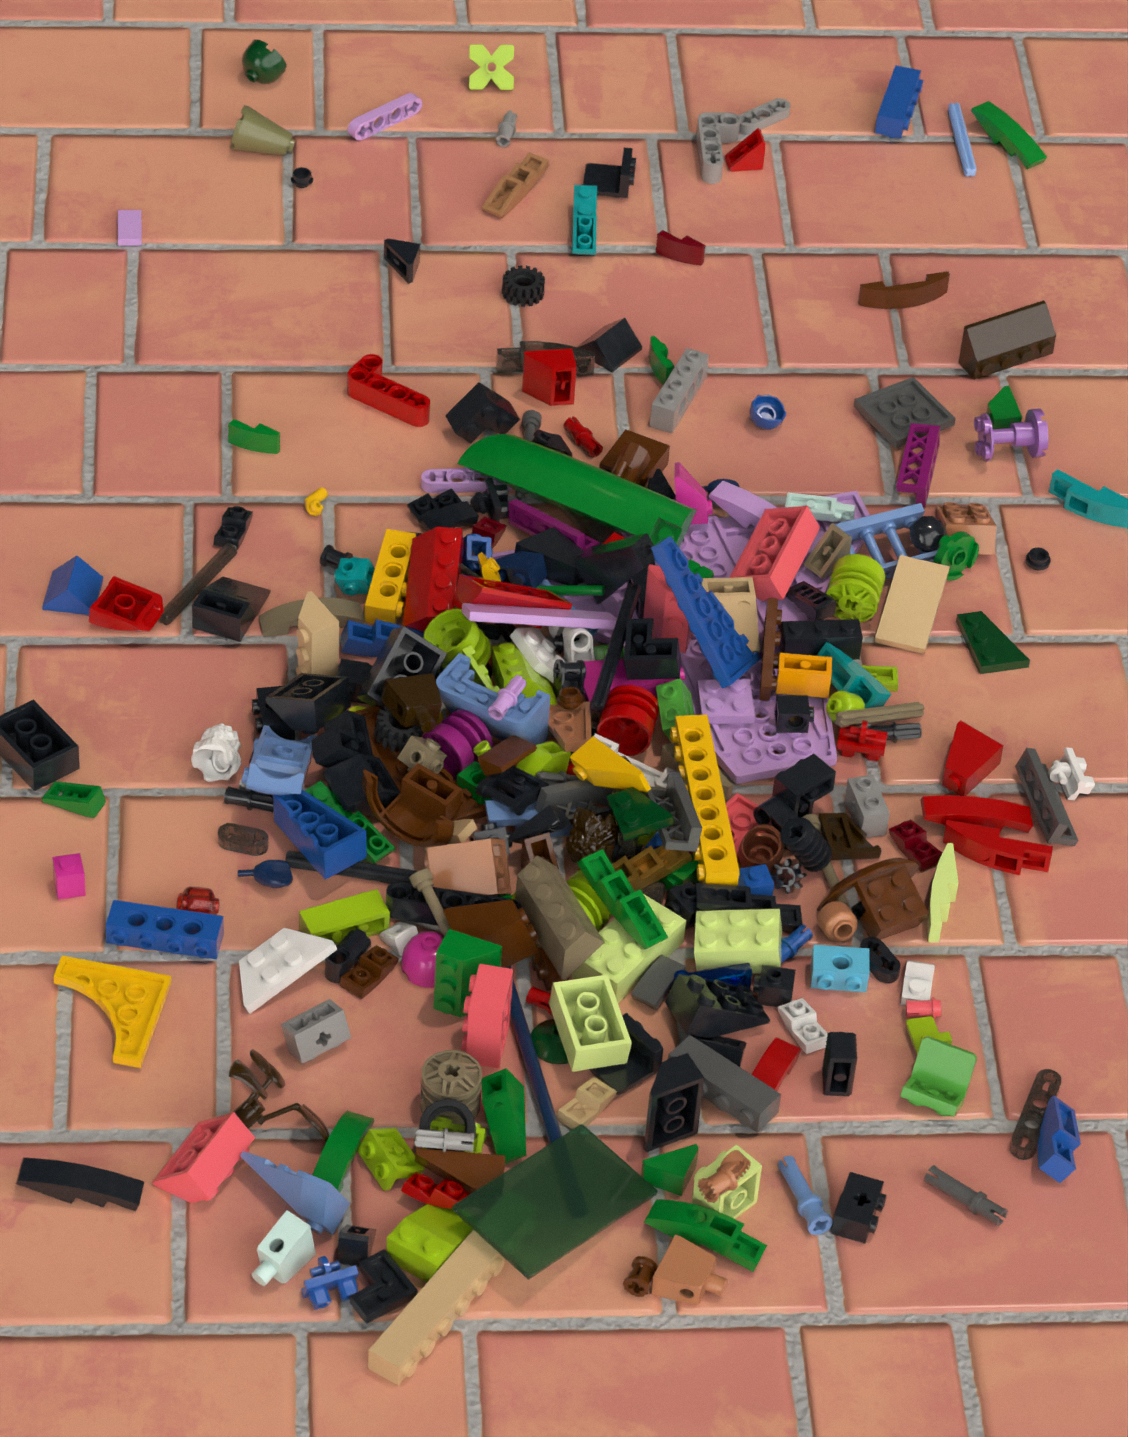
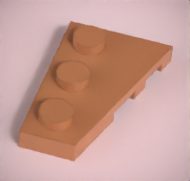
(570, 727)

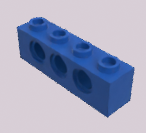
(164, 929)

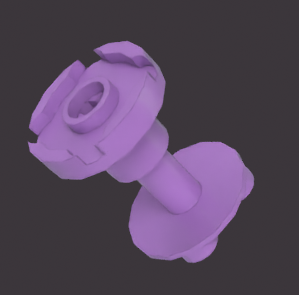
(1030, 433)

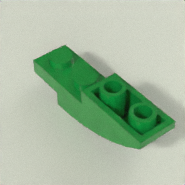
(377, 845)
(707, 1228)

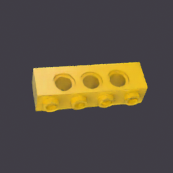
(390, 578)

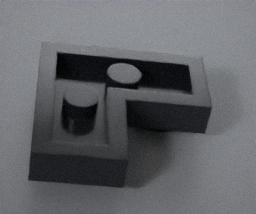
(388, 1287)

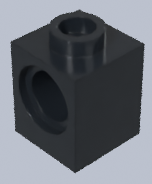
(793, 714)

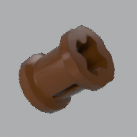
(640, 1276)

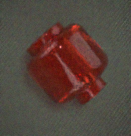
(198, 900)

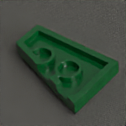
(989, 645)

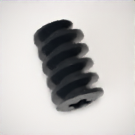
(806, 844)

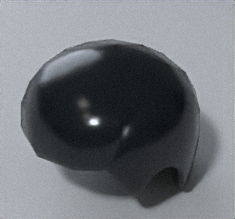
(926, 533)

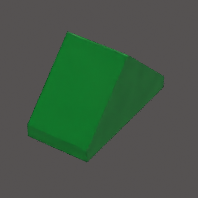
(672, 1169)

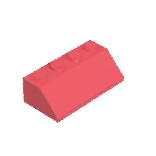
(777, 550)

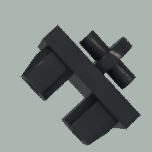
(492, 501)

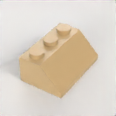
(317, 638)

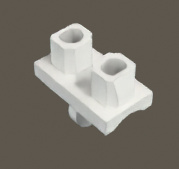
(1070, 774)

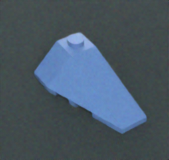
(309, 1196)

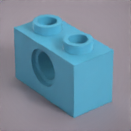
(840, 968)

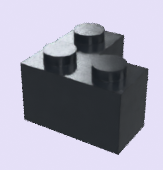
(480, 410)
(646, 655)
(343, 738)
(804, 784)

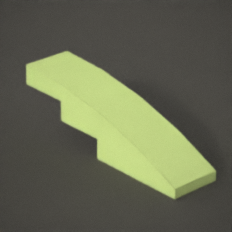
(942, 893)

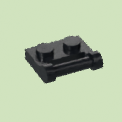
(515, 782)

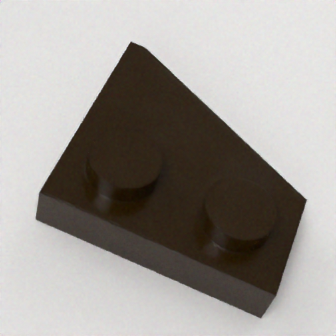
(846, 838)

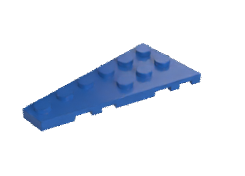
(706, 616)

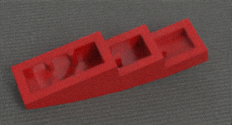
(976, 811)

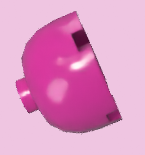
(420, 958)

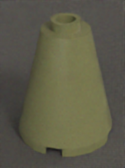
(260, 134)

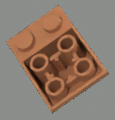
(970, 519)

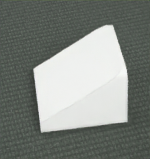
(398, 936)

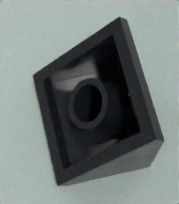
(613, 345)

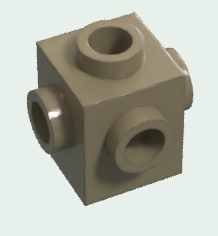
(423, 752)

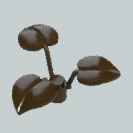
(251, 1109)

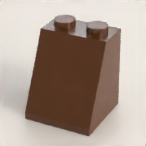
(499, 924)

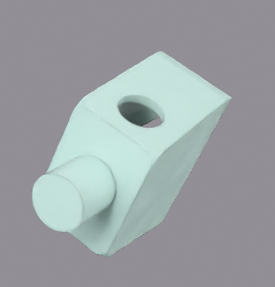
(284, 1250)

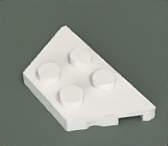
(536, 650)
(279, 964)

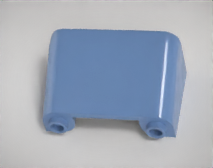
(525, 720)

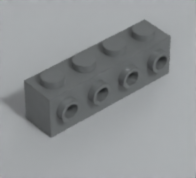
(731, 1086)

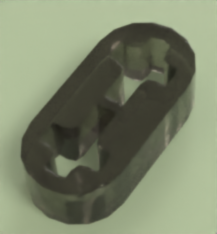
(243, 839)

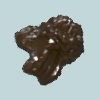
(590, 834)

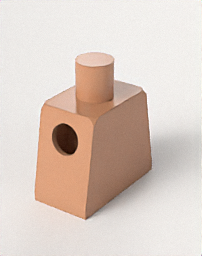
(687, 1273)

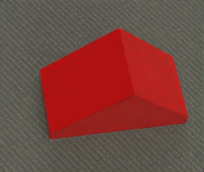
(747, 154)

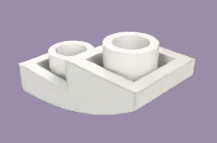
(803, 1025)

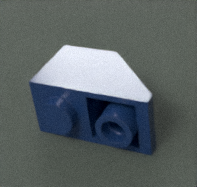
(523, 568)

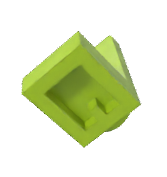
(922, 1027)

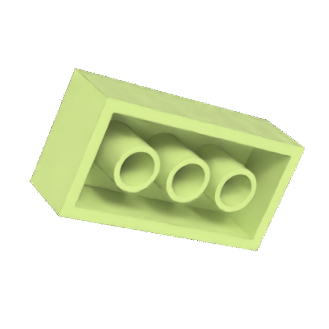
(625, 958)

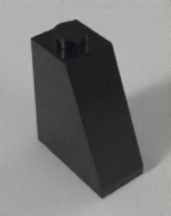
(557, 554)

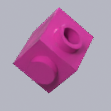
(68, 876)

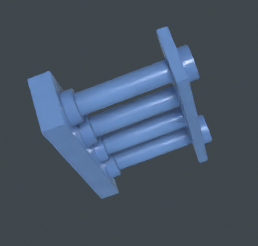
(886, 523)

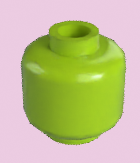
(843, 701)

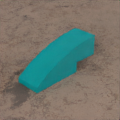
(853, 678)

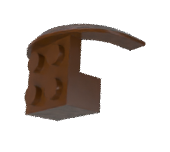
(422, 809)
(887, 896)

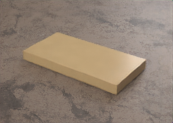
(912, 604)

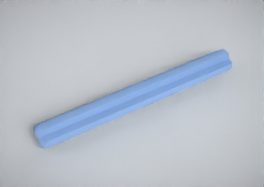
(962, 139)

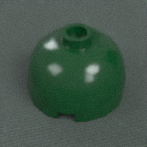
(262, 64)

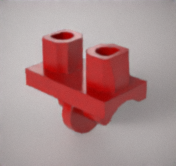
(862, 740)

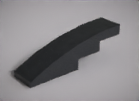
(731, 897)
(80, 1181)

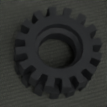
(523, 286)
(390, 735)

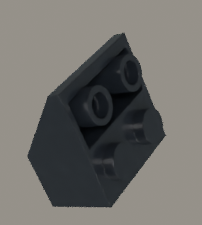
(346, 783)

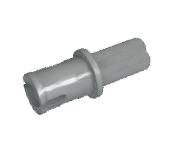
(506, 129)
(444, 1140)

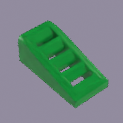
(85, 799)

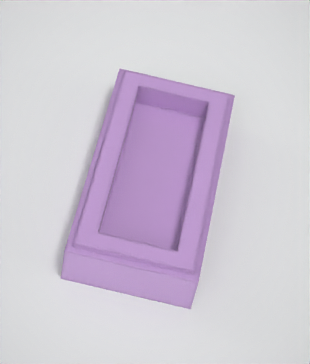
(129, 228)

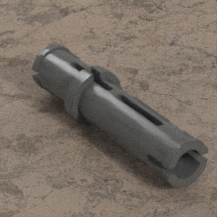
(974, 1200)

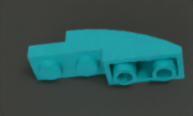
(584, 220)
(1100, 506)

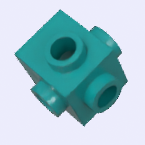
(354, 575)

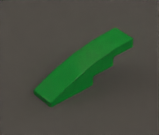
(1009, 133)
(624, 903)

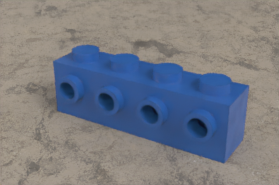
(899, 102)

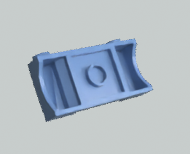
(278, 764)

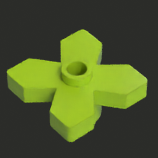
(482, 75)

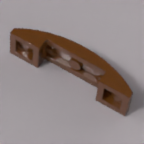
(904, 295)

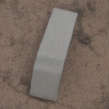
(713, 130)

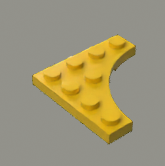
(126, 995)

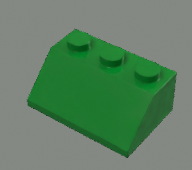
(455, 963)

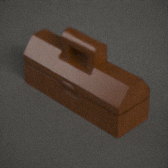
(632, 462)

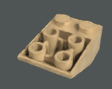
(739, 600)

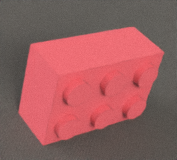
(488, 1014)

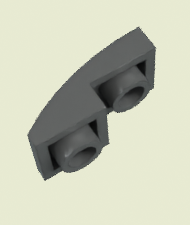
(656, 982)

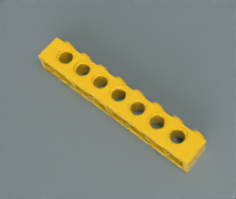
(702, 779)

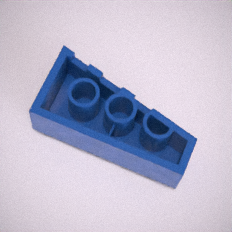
(320, 832)

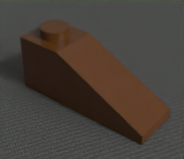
(465, 1168)

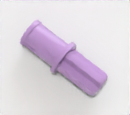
(507, 697)

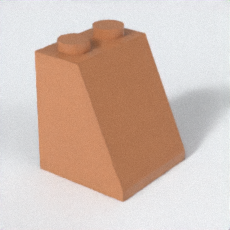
(471, 867)

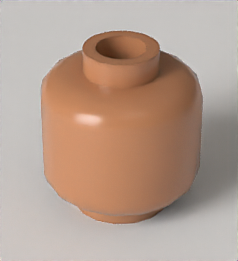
(837, 921)

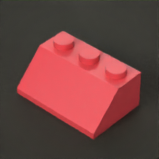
(663, 608)
(205, 1158)

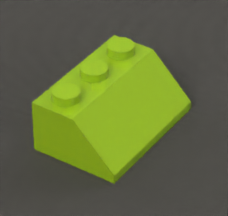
(509, 662)

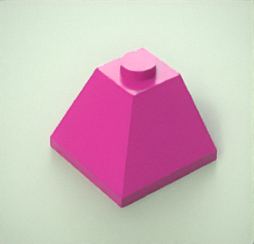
(692, 494)

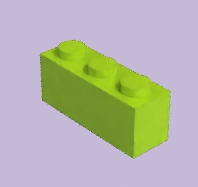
(337, 918)

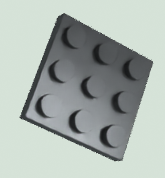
(899, 405)

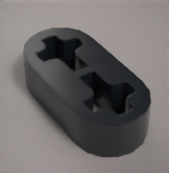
(881, 959)

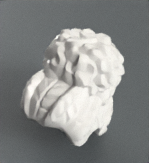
(217, 753)

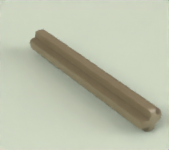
(879, 714)

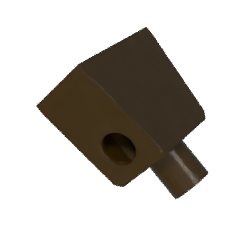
(413, 700)

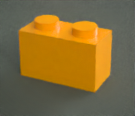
(804, 675)

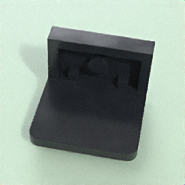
(612, 179)
(643, 1060)

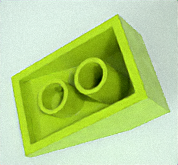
(426, 1240)

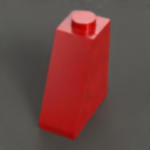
(970, 759)

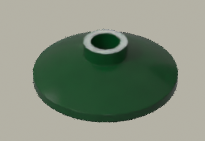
(548, 1043)

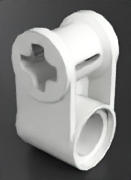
(579, 649)

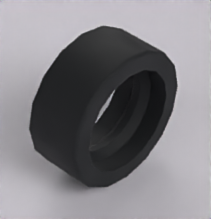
(451, 1106)

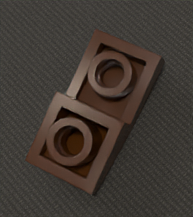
(370, 972)

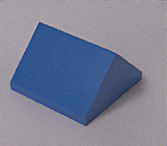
(73, 587)

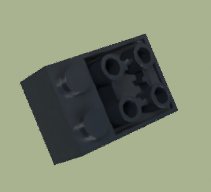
(228, 607)
(713, 1007)

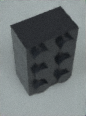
(36, 745)

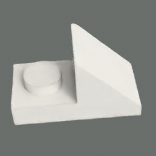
(917, 981)

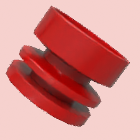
(629, 718)

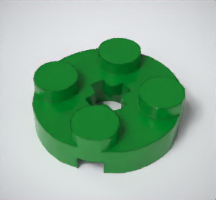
(957, 552)

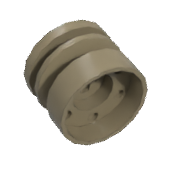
(451, 1076)

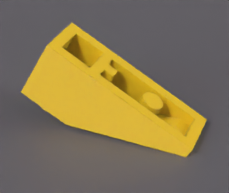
(606, 768)

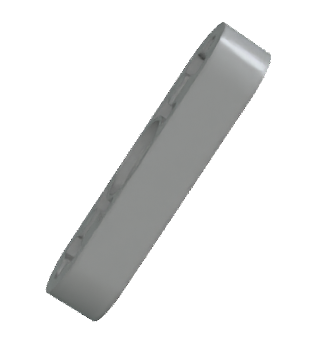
(774, 110)

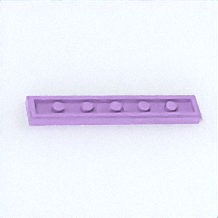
(538, 616)

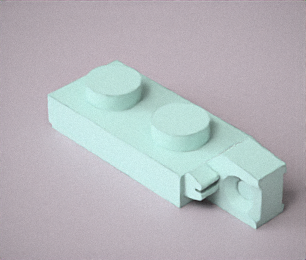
(822, 507)

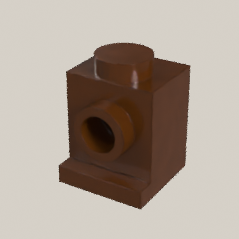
(545, 969)

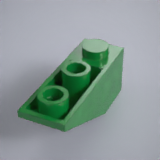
(505, 1113)

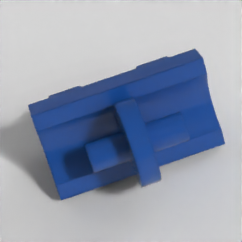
(318, 1287)

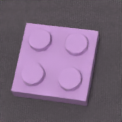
(728, 704)

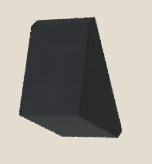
(403, 257)
(355, 1244)

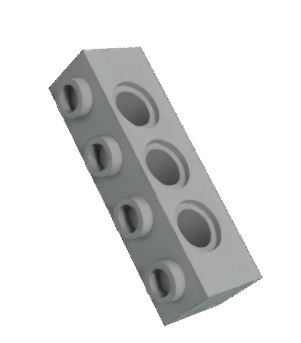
(679, 390)

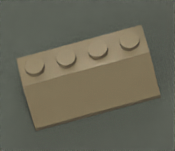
(557, 916)

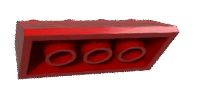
(432, 575)
(492, 592)

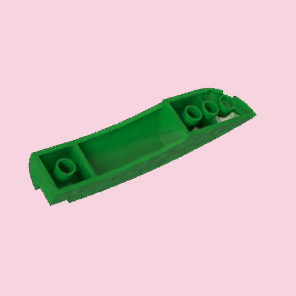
(578, 487)

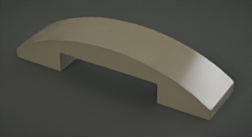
(279, 619)

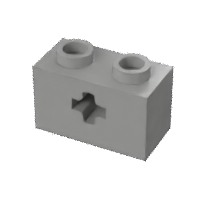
(867, 805)
(316, 1031)

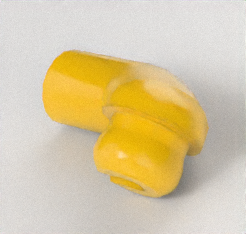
(312, 502)

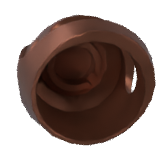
(761, 847)

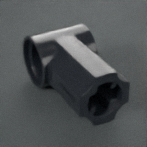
(346, 955)

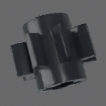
(791, 869)

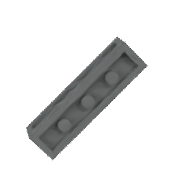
(574, 795)
(1045, 799)
(685, 818)

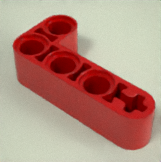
(371, 388)

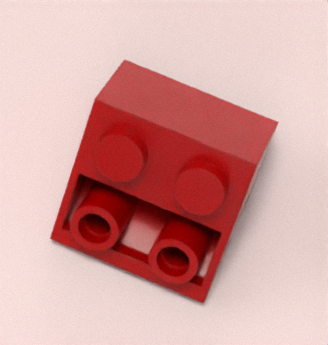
(550, 376)

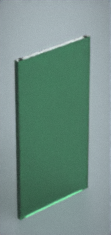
(554, 1201)

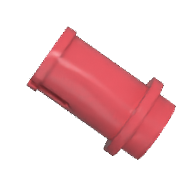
(923, 1008)

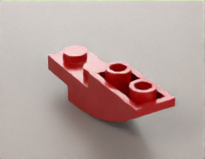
(1003, 854)

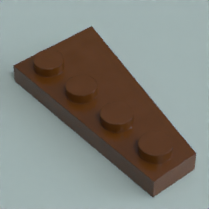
(771, 639)

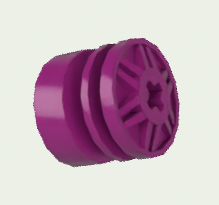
(458, 737)

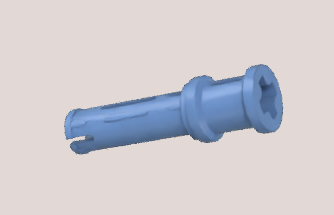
(808, 1204)

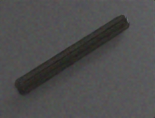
(197, 583)

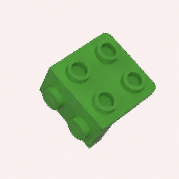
(940, 1077)

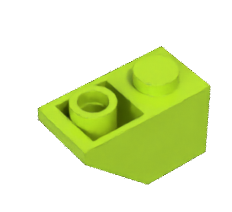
(547, 758)

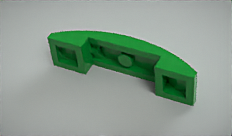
(342, 1147)

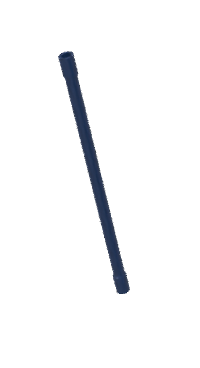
(533, 1068)

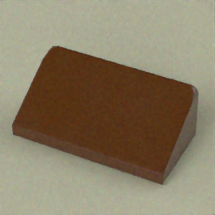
(505, 755)

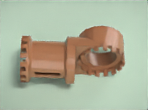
(725, 1177)

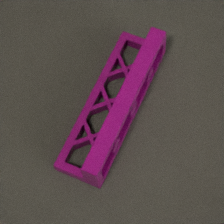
(925, 459)
(534, 521)

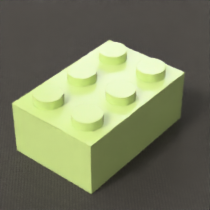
(738, 938)
(590, 1023)

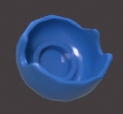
(767, 412)

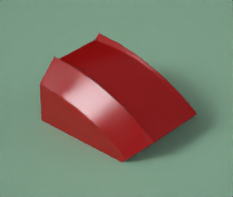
(126, 607)

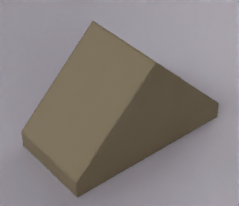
(830, 548)

